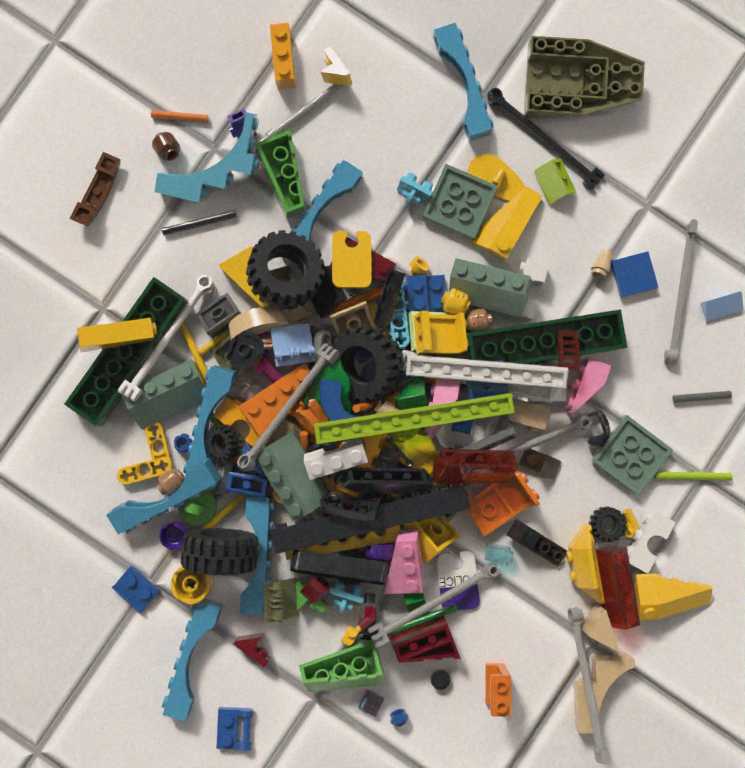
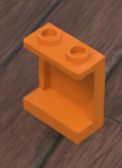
(498, 689)

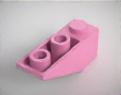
(591, 378)
(444, 392)

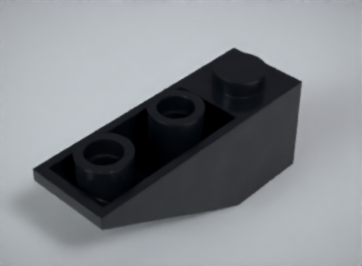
(536, 542)

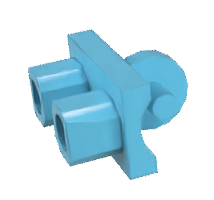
(414, 191)
(337, 592)

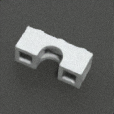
(537, 271)
(327, 462)
(652, 525)

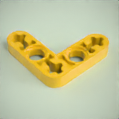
(157, 458)

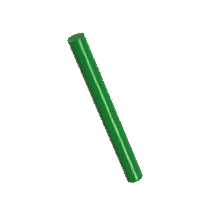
(426, 618)

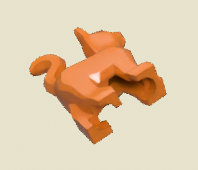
(308, 417)

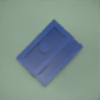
(136, 589)

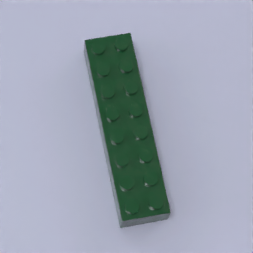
(539, 340)
(98, 389)

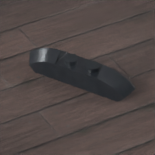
(385, 480)

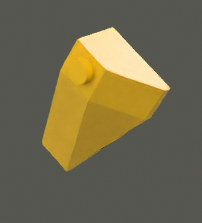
(504, 228)
(433, 532)
(665, 597)

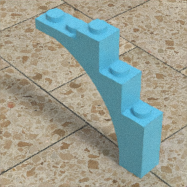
(220, 175)

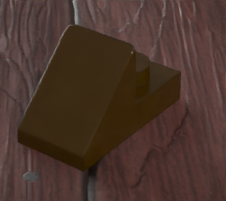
(540, 462)

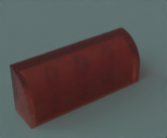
(474, 466)
(617, 587)

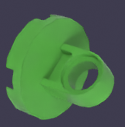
(199, 510)

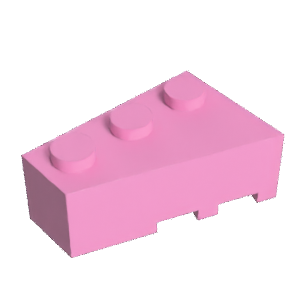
(407, 566)

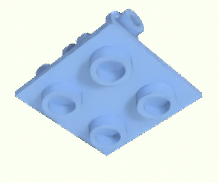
(292, 345)

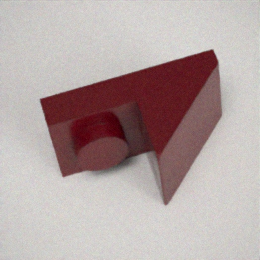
(315, 588)
(248, 646)

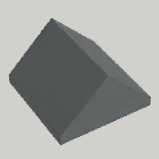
(218, 314)

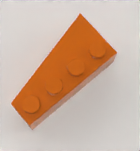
(265, 406)

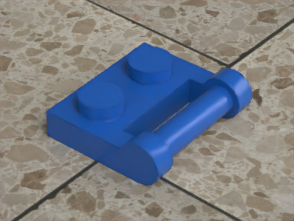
(228, 728)

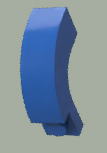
(330, 400)

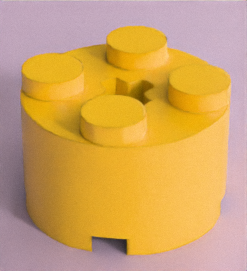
(189, 592)

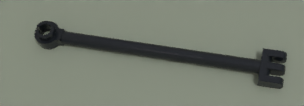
(590, 176)

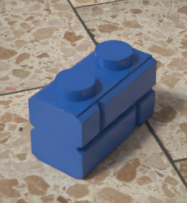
(247, 484)

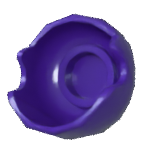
(171, 535)
(380, 552)

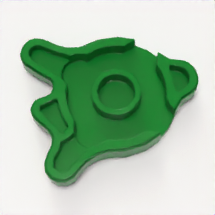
(336, 373)

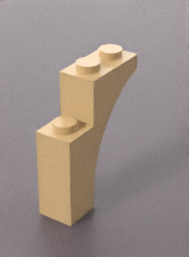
(605, 671)

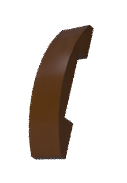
(98, 190)

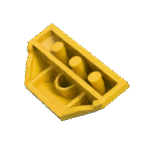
(584, 563)

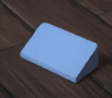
(722, 306)

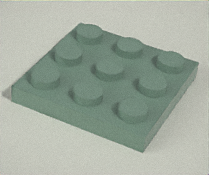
(459, 201)
(632, 455)

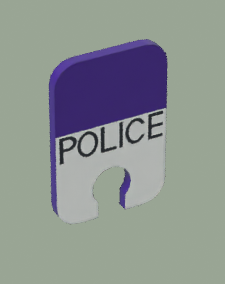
(451, 577)

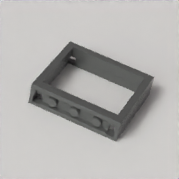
(488, 442)

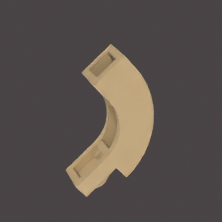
(257, 321)

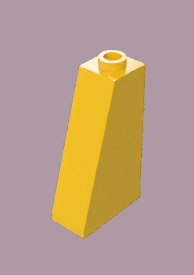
(236, 269)
(115, 334)

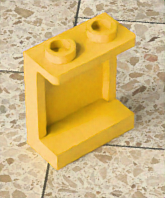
(440, 333)

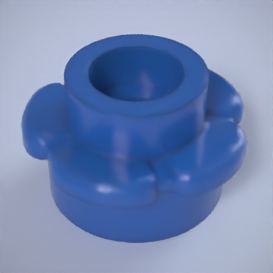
(178, 442)
(398, 717)

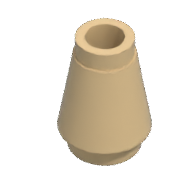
(602, 265)

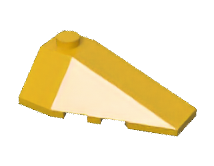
(420, 451)

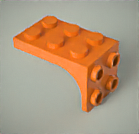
(501, 502)

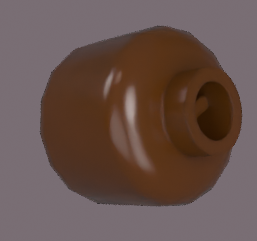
(166, 146)

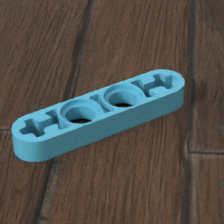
(401, 315)

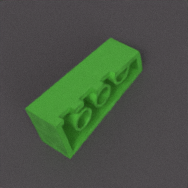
(280, 167)
(345, 669)

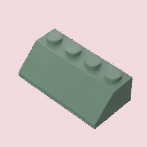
(491, 287)
(167, 394)
(285, 469)

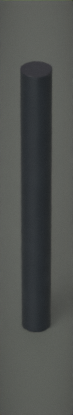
(199, 222)

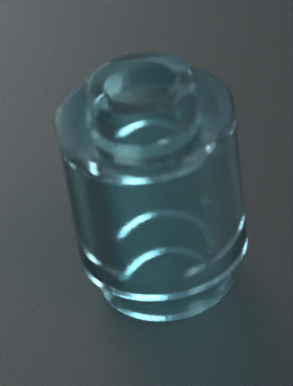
(498, 554)

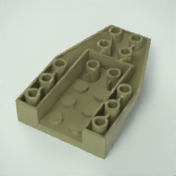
(578, 77)

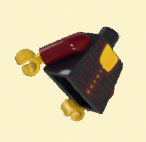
(367, 616)

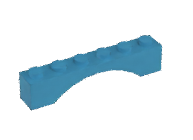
(450, 46)
(341, 183)
(219, 383)
(131, 513)
(259, 515)
(180, 698)

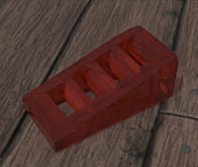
(576, 355)

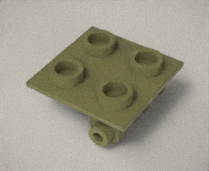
(280, 600)

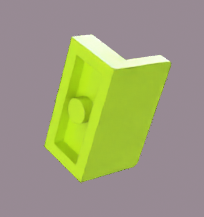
(554, 180)

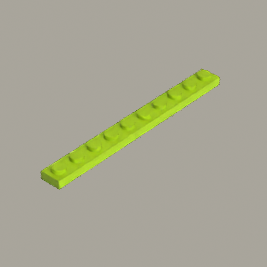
(413, 418)

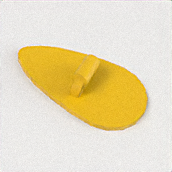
(498, 173)

